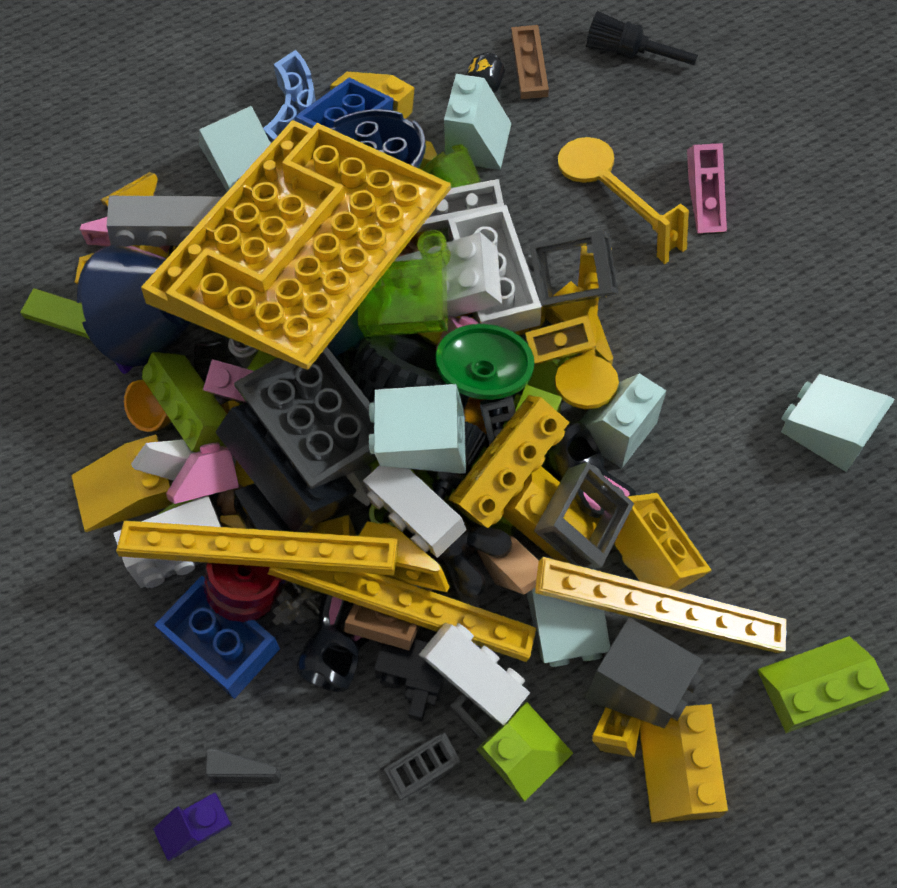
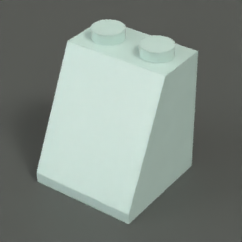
(476, 122)
(233, 144)
(626, 419)
(835, 419)
(419, 428)
(567, 630)

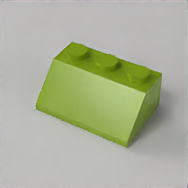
(822, 683)

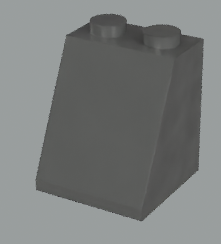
(645, 676)

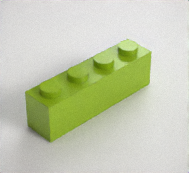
(182, 397)

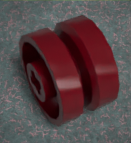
(240, 590)

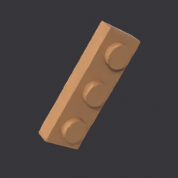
(529, 62)

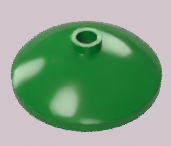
(485, 361)

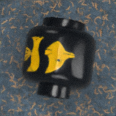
(488, 67)

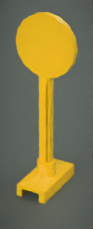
(592, 160)
(587, 379)

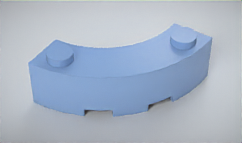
(297, 85)

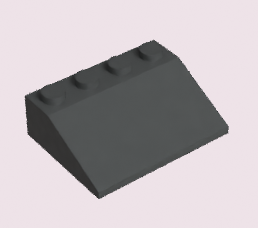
(312, 416)

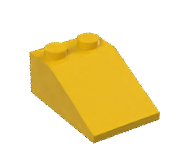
(115, 491)

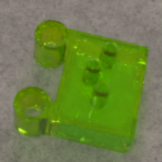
(410, 293)

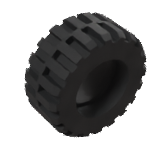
(395, 363)

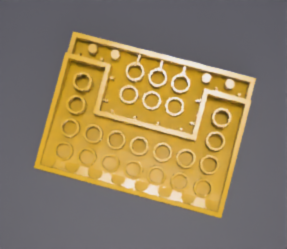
(296, 243)

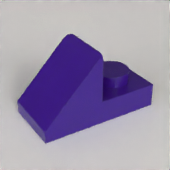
(191, 826)

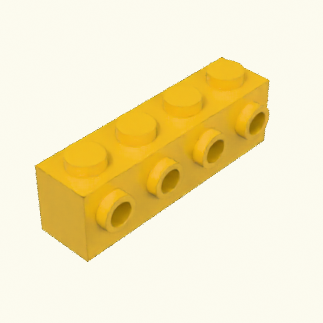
(509, 461)

